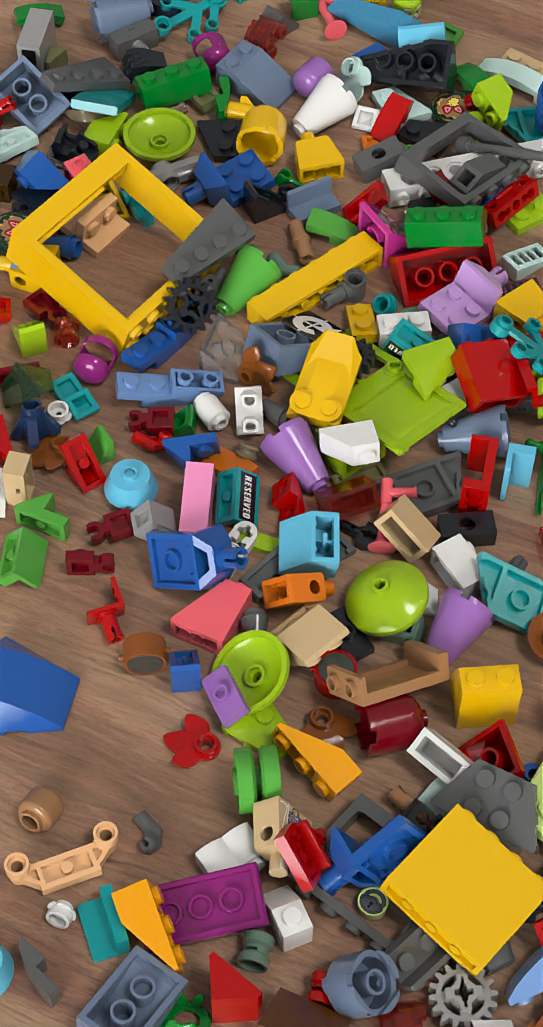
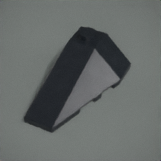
(420, 66)

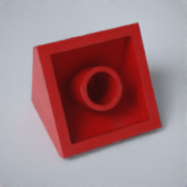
(496, 748)
(232, 994)

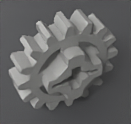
(475, 994)

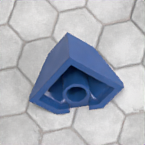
(38, 172)

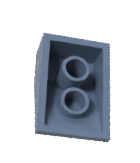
(255, 76)
(34, 100)
(279, 346)
(135, 995)

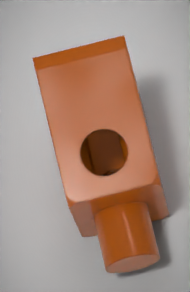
(296, 590)

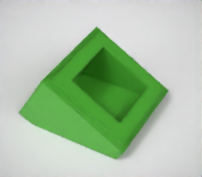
(102, 445)

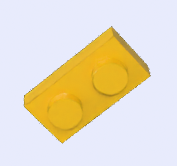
(362, 322)

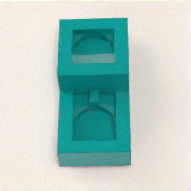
(79, 400)

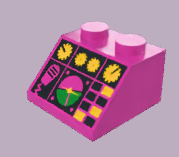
(383, 230)

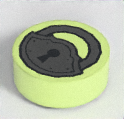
(372, 903)

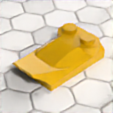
(326, 380)

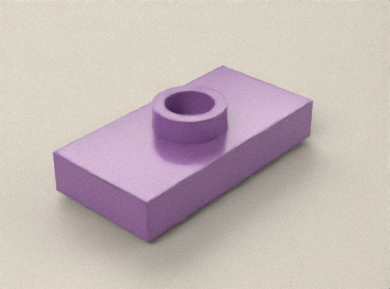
(225, 696)

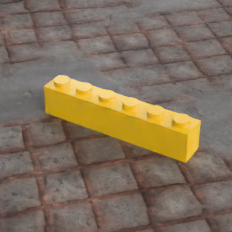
(302, 287)

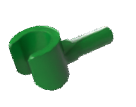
(285, 175)

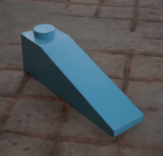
(373, 19)

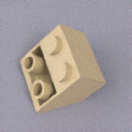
(309, 634)

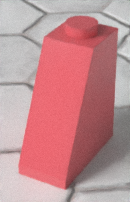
(213, 617)

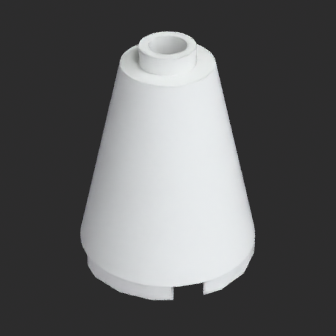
(324, 106)

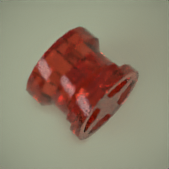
(66, 332)

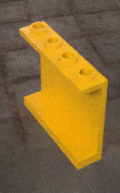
(465, 889)

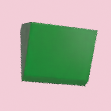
(185, 422)

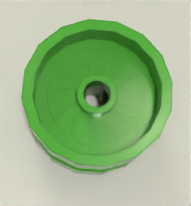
(255, 779)

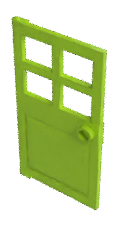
(395, 404)

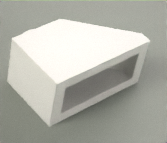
(351, 442)
(288, 918)

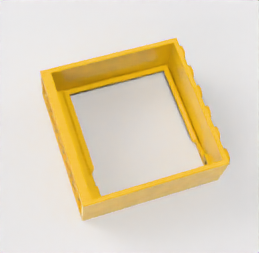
(64, 285)

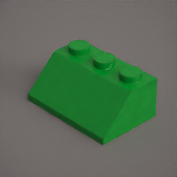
(173, 83)
(445, 226)

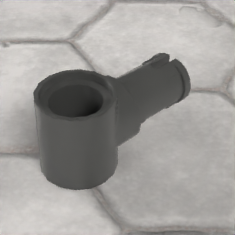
(350, 289)

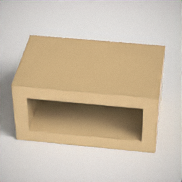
(407, 529)

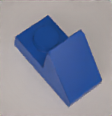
(187, 447)

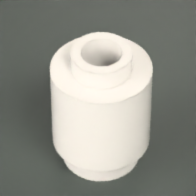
(211, 411)

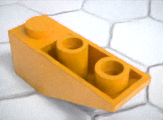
(322, 762)
(142, 915)

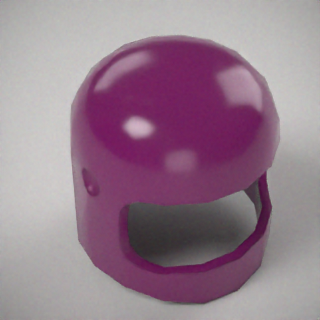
(213, 54)
(90, 367)

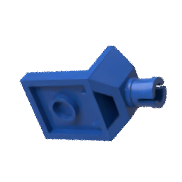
(226, 179)
(193, 558)
(372, 860)

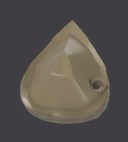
(83, 117)

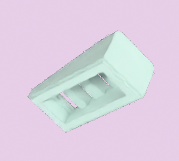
(518, 272)

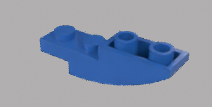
(156, 346)

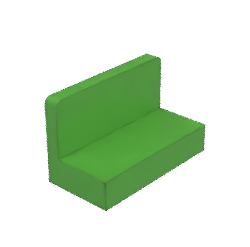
(23, 558)

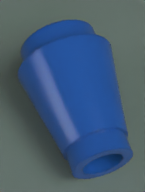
(69, 245)

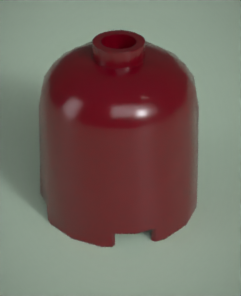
(390, 725)

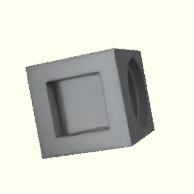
(152, 517)

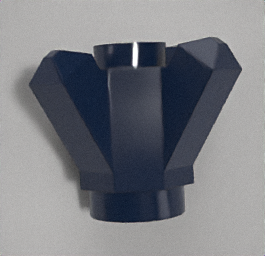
(34, 423)

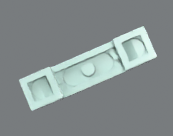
(514, 74)

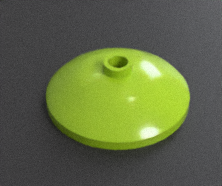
(159, 134)
(392, 607)
(256, 656)

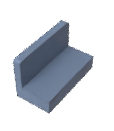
(314, 194)

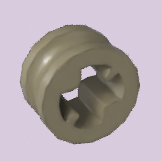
(248, 450)

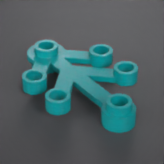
(191, 10)
(524, 346)

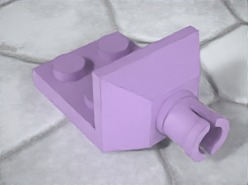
(467, 298)

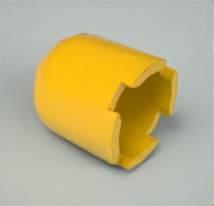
(263, 131)

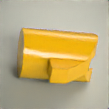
(237, 110)

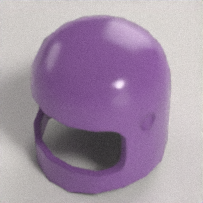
(309, 75)

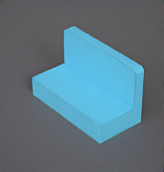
(517, 467)

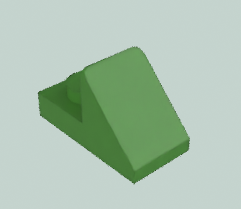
(40, 516)

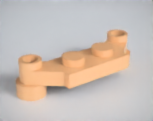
(66, 868)

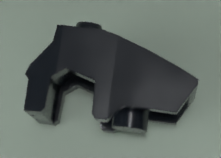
(142, 60)
(69, 145)

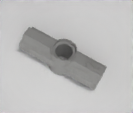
(176, 172)

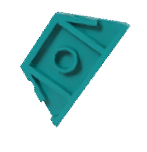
(521, 124)
(509, 592)

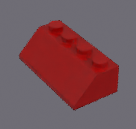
(430, 269)

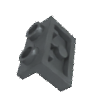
(416, 958)

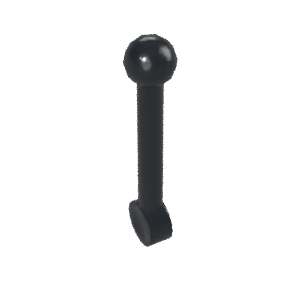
(453, 421)

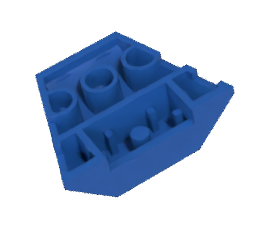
(33, 691)

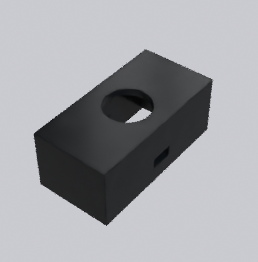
(482, 535)

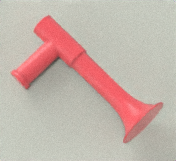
(335, 28)
(382, 544)

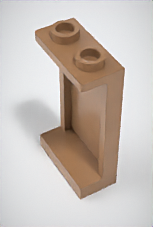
(420, 668)

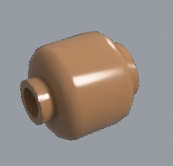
(40, 809)

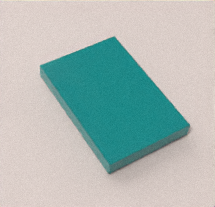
(103, 101)

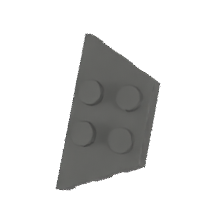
(436, 483)
(497, 801)

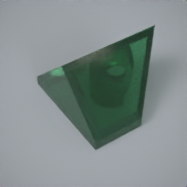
(25, 383)

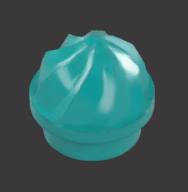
(384, 304)

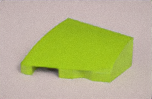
(430, 365)

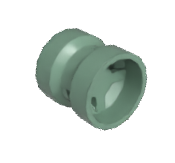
(255, 952)

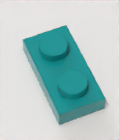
(138, 210)

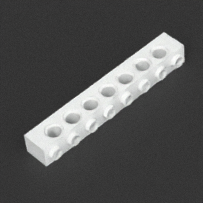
(402, 189)

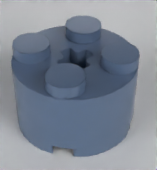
(362, 984)

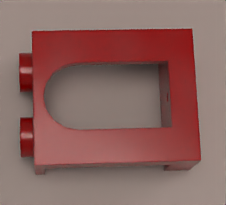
(481, 459)

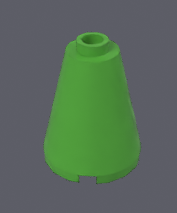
(246, 278)

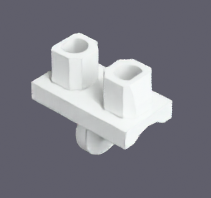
(249, 410)

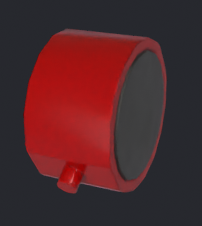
(338, 658)

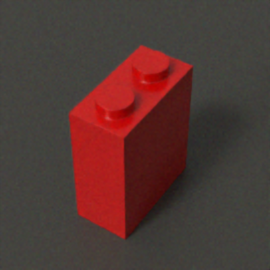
(488, 374)

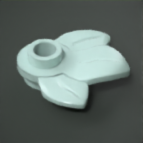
(354, 76)

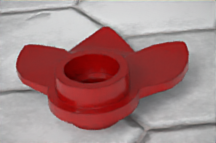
(188, 742)

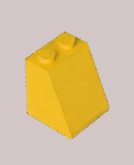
(485, 695)

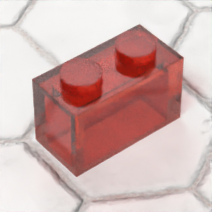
(349, 497)

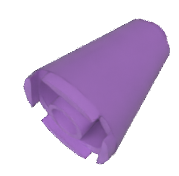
(298, 453)
(458, 623)

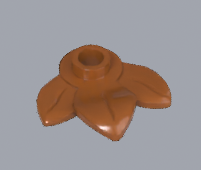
(255, 372)
(49, 452)
(331, 732)

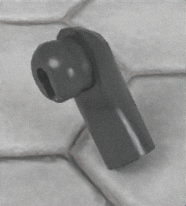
(152, 833)

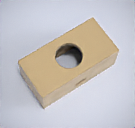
(17, 482)

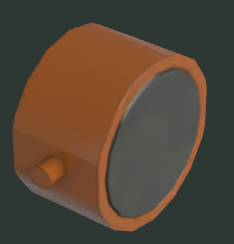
(144, 653)

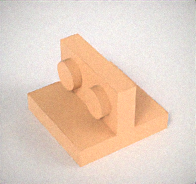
(98, 225)

